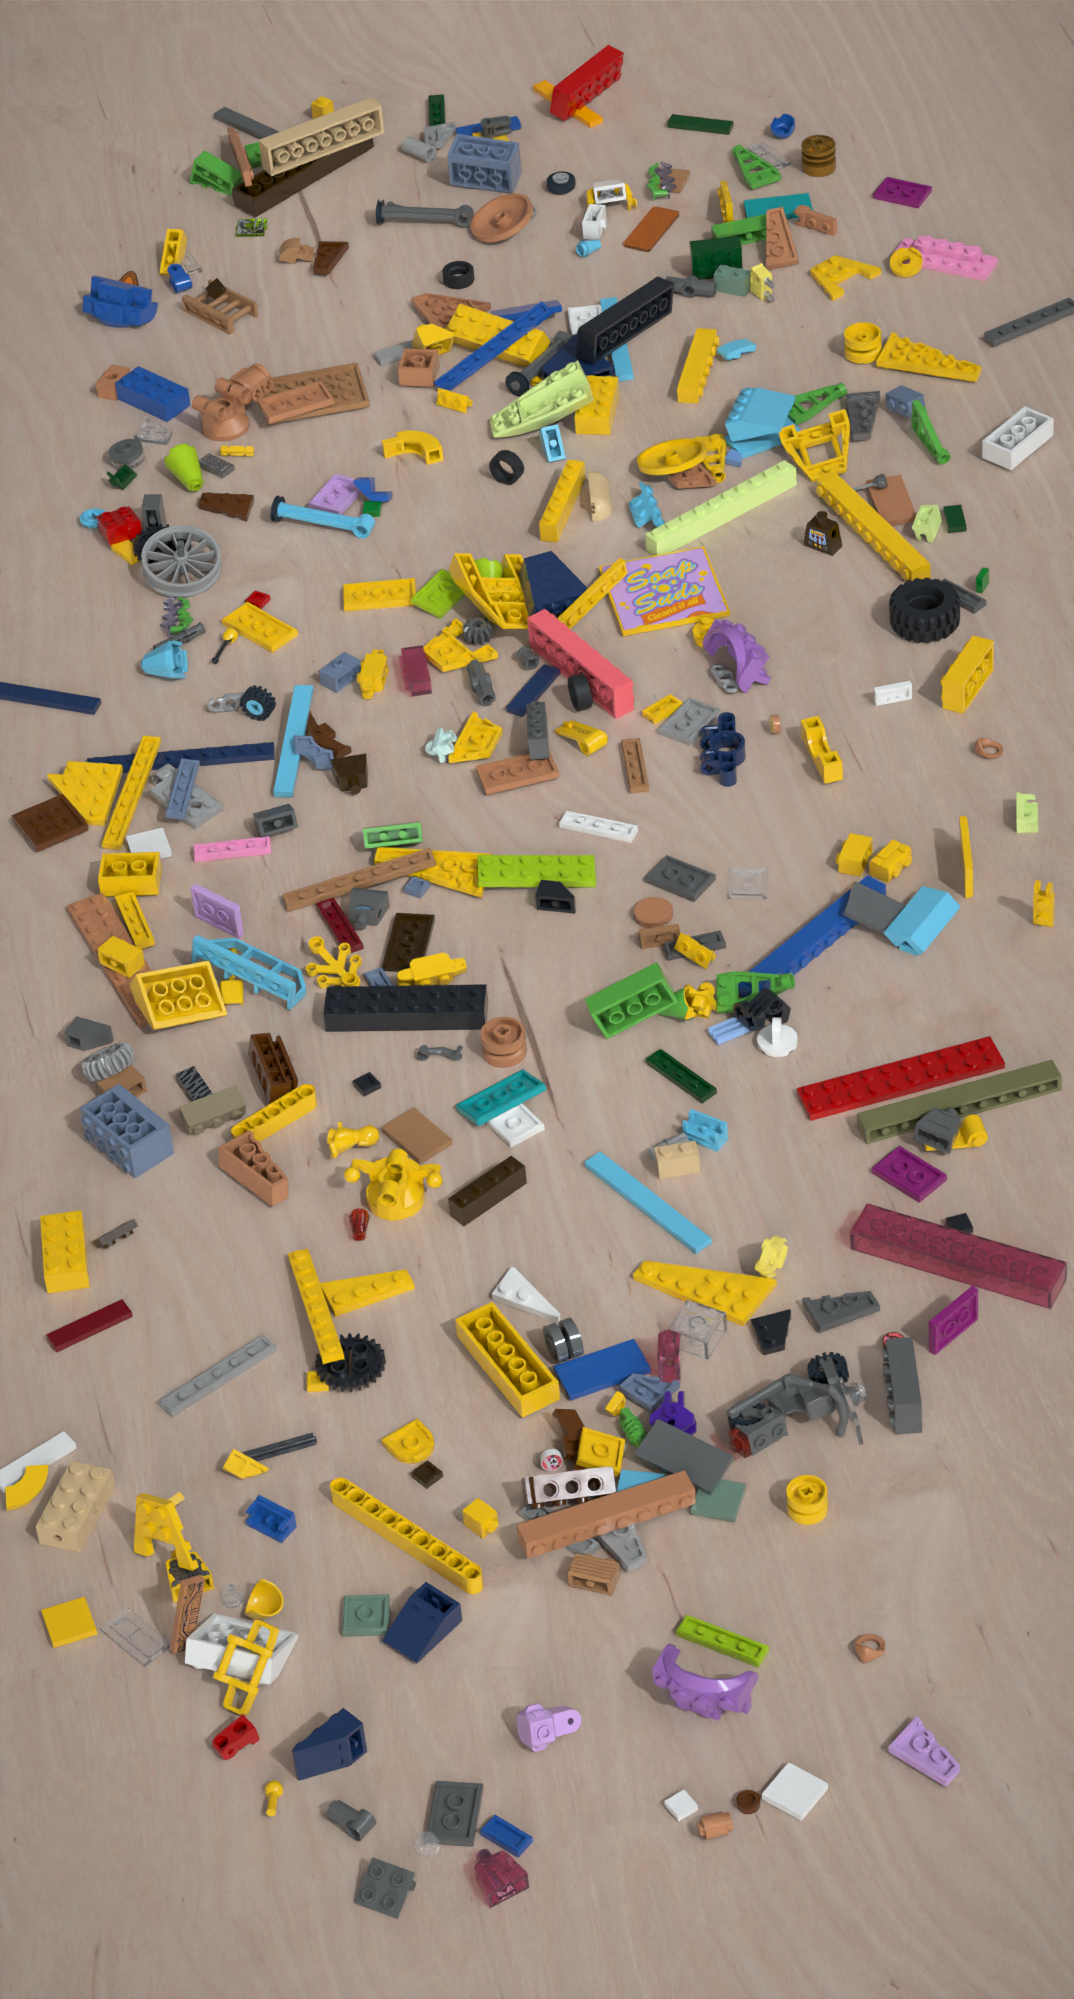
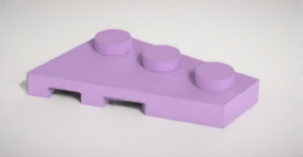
(923, 1752)

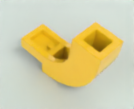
(414, 442)

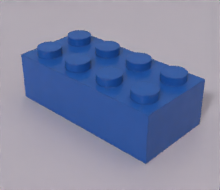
(152, 394)

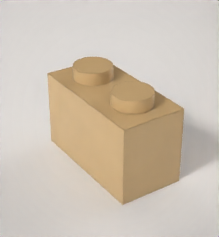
(677, 1160)

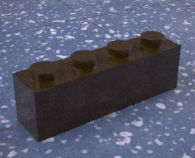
(487, 1191)

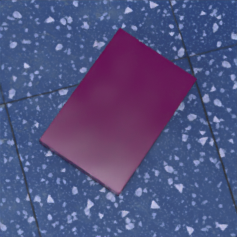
(902, 192)
(909, 1174)
(953, 1320)

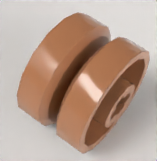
(503, 1042)

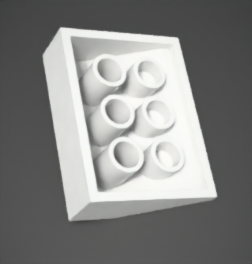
(208, 1643)

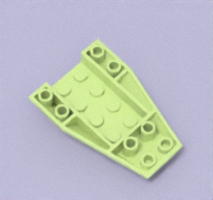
(544, 403)

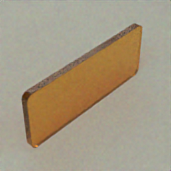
(651, 229)

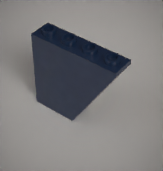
(567, 355)
(549, 584)

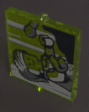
(251, 227)

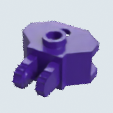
(675, 1414)

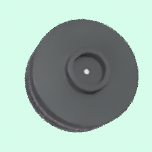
(126, 452)

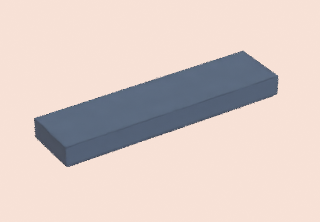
(182, 789)

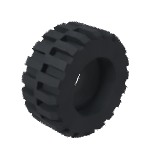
(924, 610)

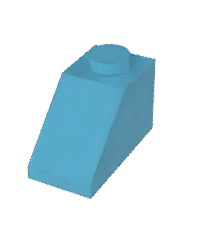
(552, 443)

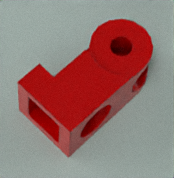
(235, 1738)

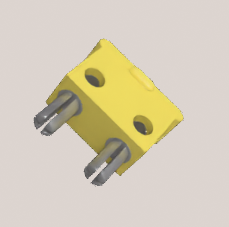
(761, 282)

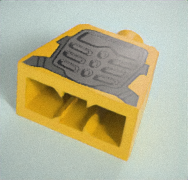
(177, 1574)

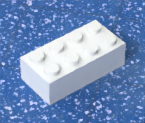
(1017, 438)

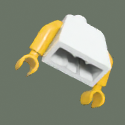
(610, 191)

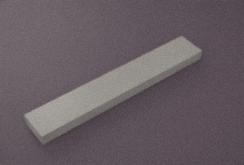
(217, 1376)

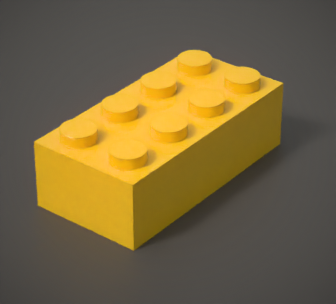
(599, 415)
(967, 674)
(64, 1251)

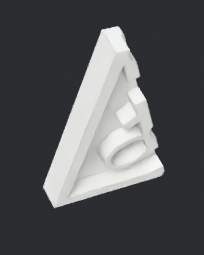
(520, 1294)

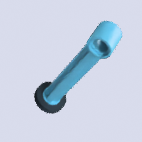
(360, 525)

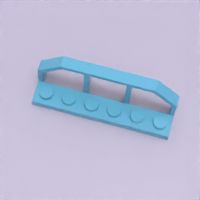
(217, 954)

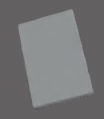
(687, 721)

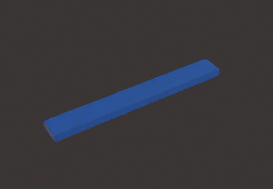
(493, 347)

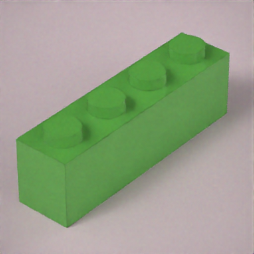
(748, 229)

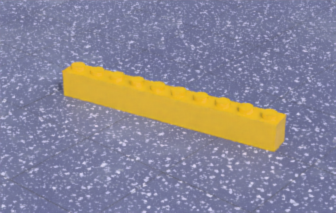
(872, 527)

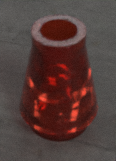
(359, 1222)

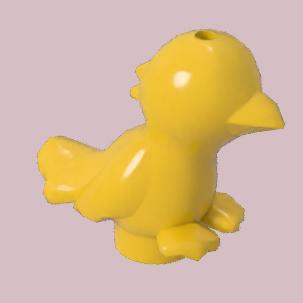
(345, 1138)

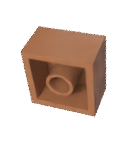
(418, 367)

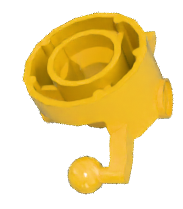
(395, 1184)

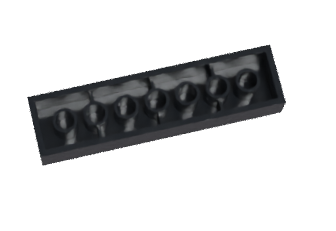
(624, 320)
(405, 1008)

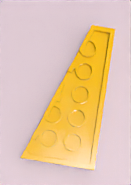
(923, 359)
(452, 868)
(726, 1291)

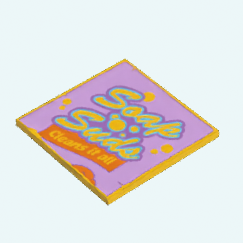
(666, 592)

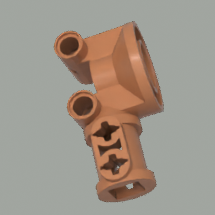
(226, 416)

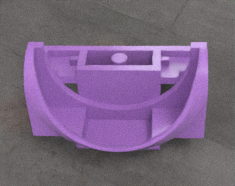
(742, 647)
(701, 1693)

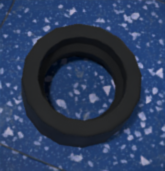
(458, 282)
(513, 461)
(579, 692)

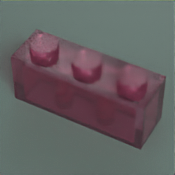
(415, 671)

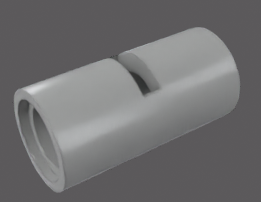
(419, 149)

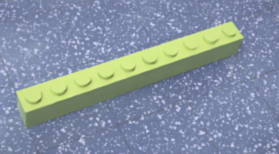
(721, 509)

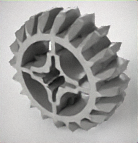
(108, 1061)

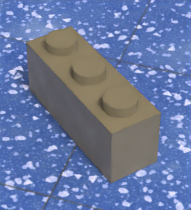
(212, 1110)

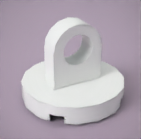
(777, 1039)

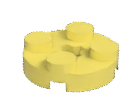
(772, 1257)

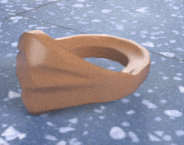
(982, 742)
(866, 1653)

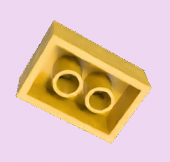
(130, 872)

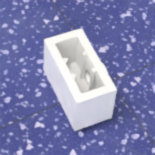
(594, 222)

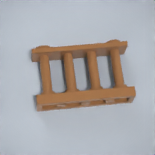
(218, 318)

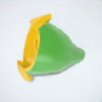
(682, 1009)

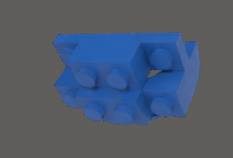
(112, 300)

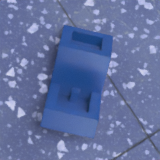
(367, 487)

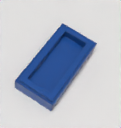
(506, 1836)

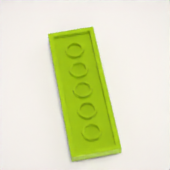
(531, 869)

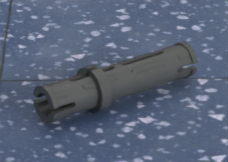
(185, 635)

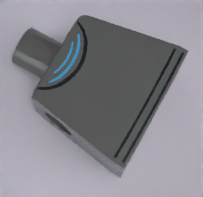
(367, 907)

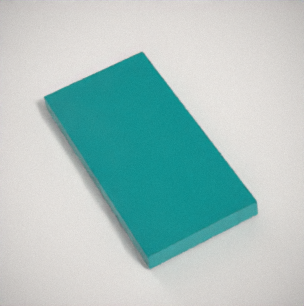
(759, 206)
(500, 1097)

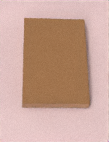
(417, 1135)

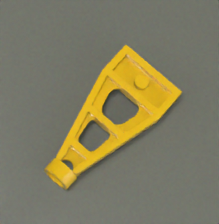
(714, 443)

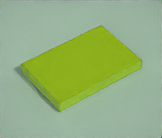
(438, 595)

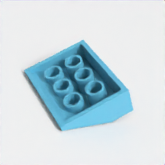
(758, 413)

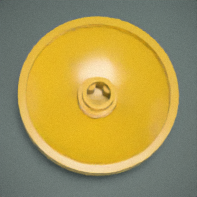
(672, 456)

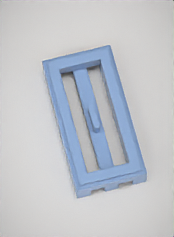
(727, 1031)

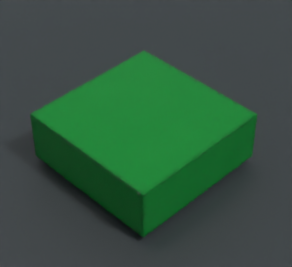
(372, 508)
(982, 580)

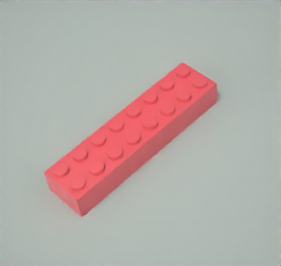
(574, 656)

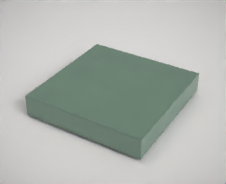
(722, 1503)
(366, 1615)

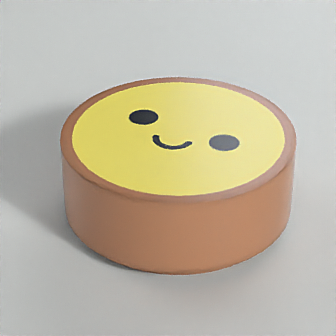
(775, 725)

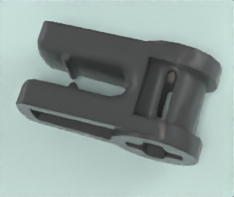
(495, 126)

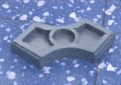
(317, 755)

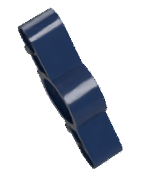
(722, 762)

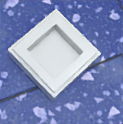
(681, 1805)

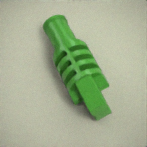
(632, 1427)

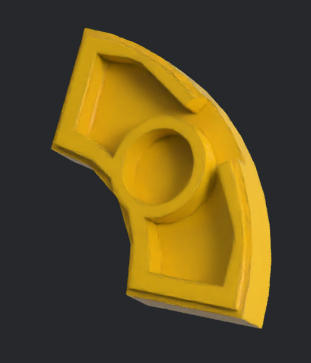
(27, 1488)

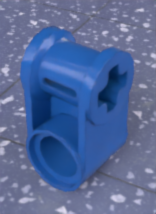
(179, 278)

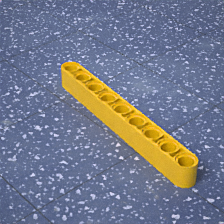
(407, 1535)

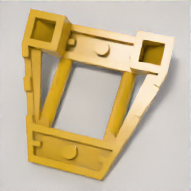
(817, 435)

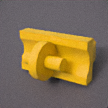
(703, 1000)

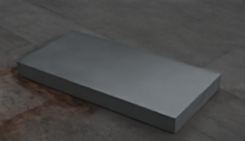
(679, 1451)

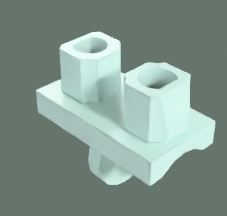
(441, 744)

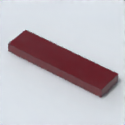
(339, 924)
(89, 1325)

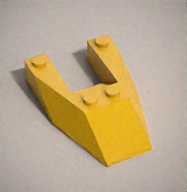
(497, 598)

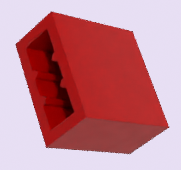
(119, 525)

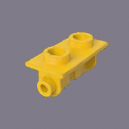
(453, 400)
(694, 951)

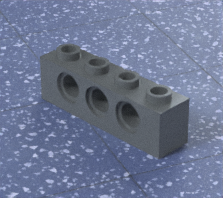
(537, 730)

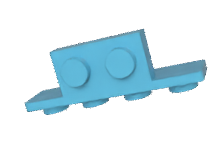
(644, 507)

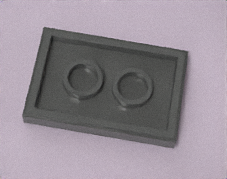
(680, 878)
(871, 907)
(455, 1812)

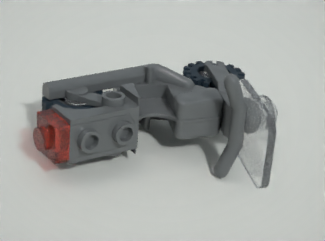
(757, 1426)

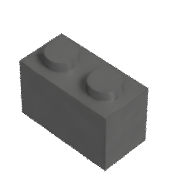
(153, 510)
(275, 820)

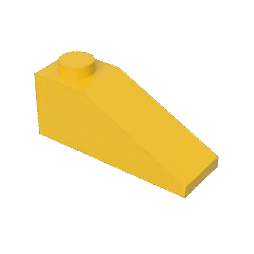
(173, 249)

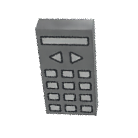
(216, 465)

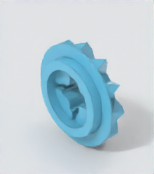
(87, 516)

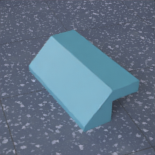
(922, 918)

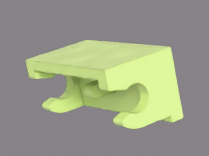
(927, 522)
(1026, 813)

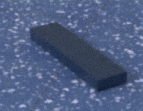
(533, 689)

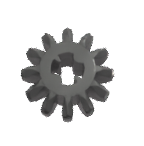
(478, 630)

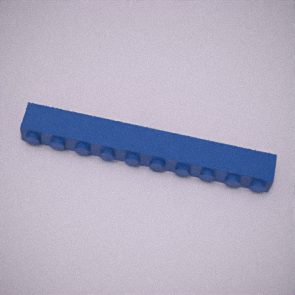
(809, 941)

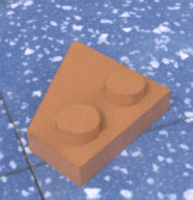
(692, 477)

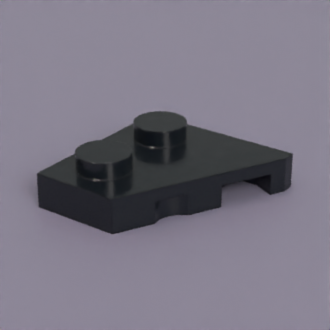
(772, 1331)

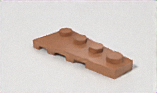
(779, 242)

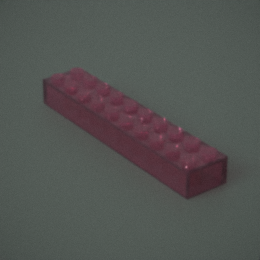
(958, 1256)

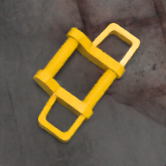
(234, 1683)

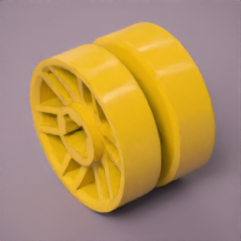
(807, 1499)

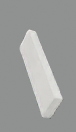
(598, 826)
(42, 1455)

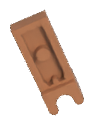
(815, 220)

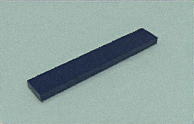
(49, 698)

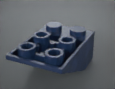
(423, 1622)
(330, 1746)

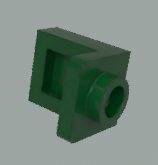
(122, 477)

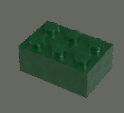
(711, 253)

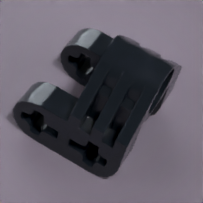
(763, 1005)

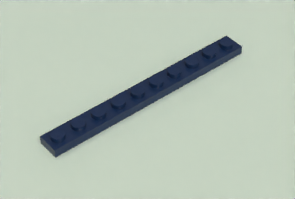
(206, 756)

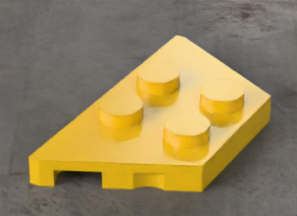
(476, 740)

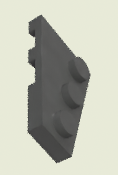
(836, 1311)

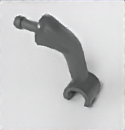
(424, 1052)

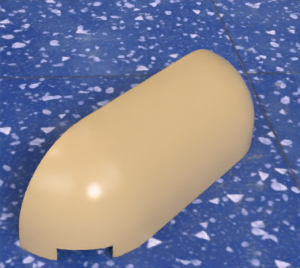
(599, 496)

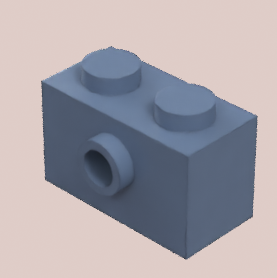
(901, 400)
(340, 672)

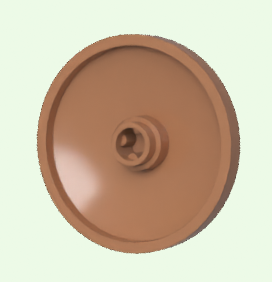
(501, 217)

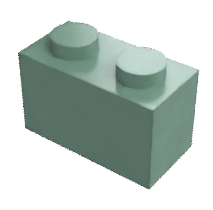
(732, 280)

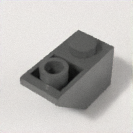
(87, 1034)

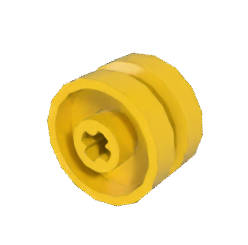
(862, 342)

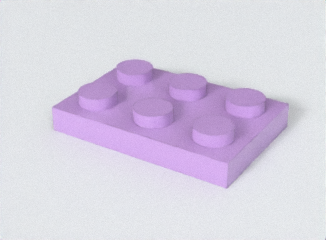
(335, 495)
(217, 911)

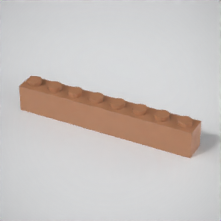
(606, 1514)

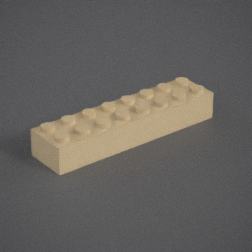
(321, 136)

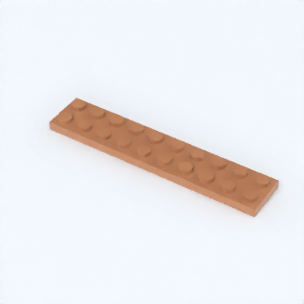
(97, 924)

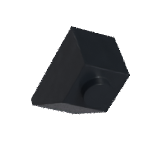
(554, 897)

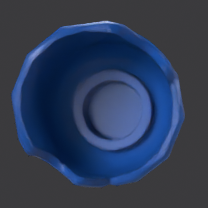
(783, 126)

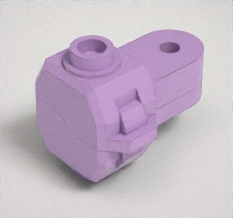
(541, 1726)

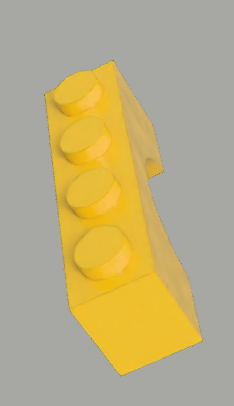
(826, 761)

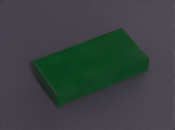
(954, 518)

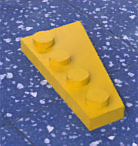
(361, 1291)

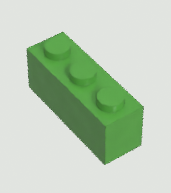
(392, 834)

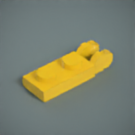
(1043, 905)

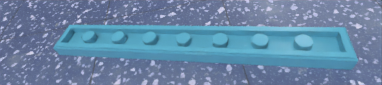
(620, 356)
(296, 725)
(648, 1202)

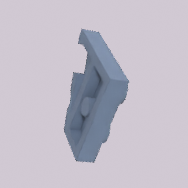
(647, 1391)

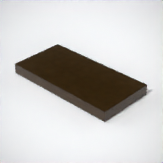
(408, 940)

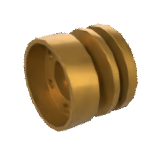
(818, 155)

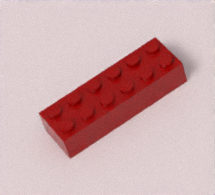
(586, 82)

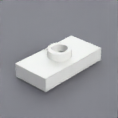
(892, 693)

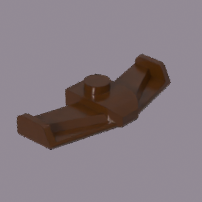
(324, 737)
(572, 1426)

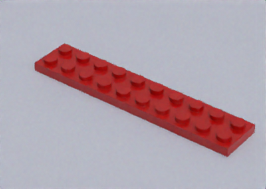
(900, 1078)

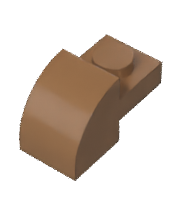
(293, 249)

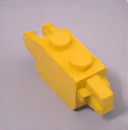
(373, 673)
(432, 970)

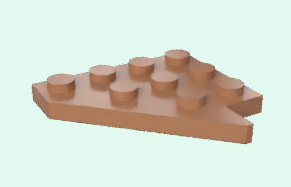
(440, 308)

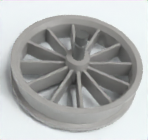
(181, 561)

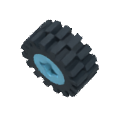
(257, 703)

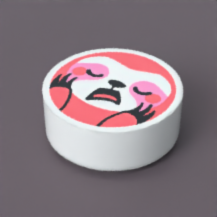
(551, 1460)

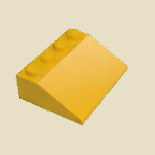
(178, 995)

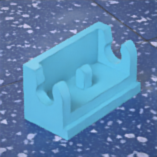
(705, 1130)

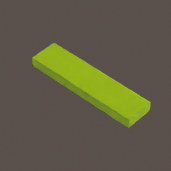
(722, 1641)

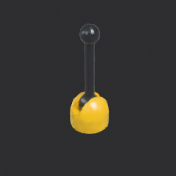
(229, 636)

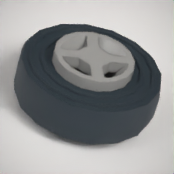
(561, 182)

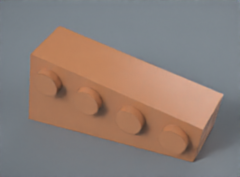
(253, 1168)

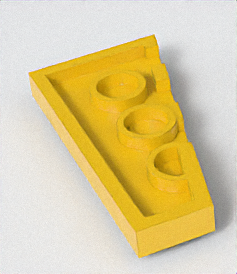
(725, 202)

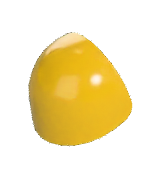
(264, 1601)

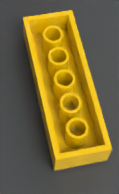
(476, 327)
(507, 1359)

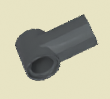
(354, 1822)

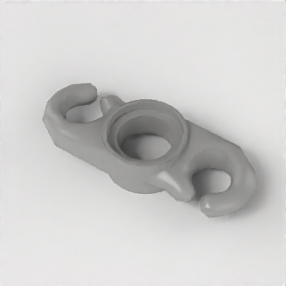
(717, 675)
(224, 707)

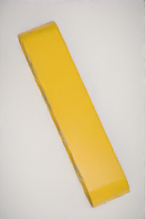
(278, 1113)

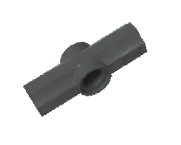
(693, 286)
(481, 682)

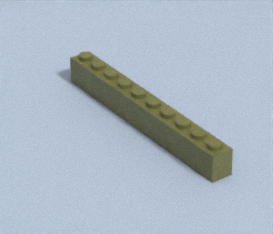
(964, 1098)

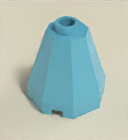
(166, 661)

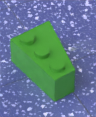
(214, 173)

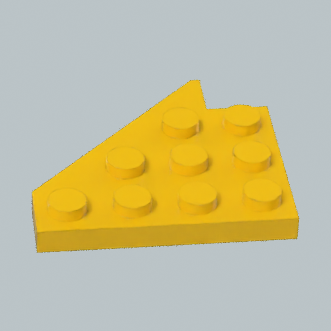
(89, 788)

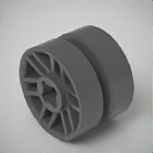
(563, 1340)

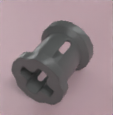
(526, 656)

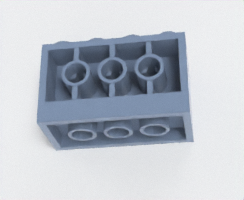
(484, 163)
(126, 1131)

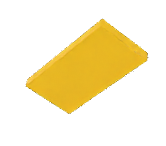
(378, 594)
(260, 627)
(966, 856)

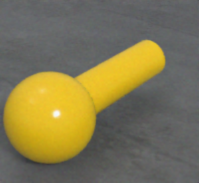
(273, 1790)

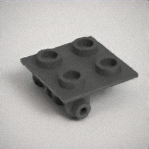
(385, 1887)

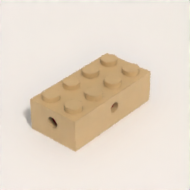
(75, 1506)

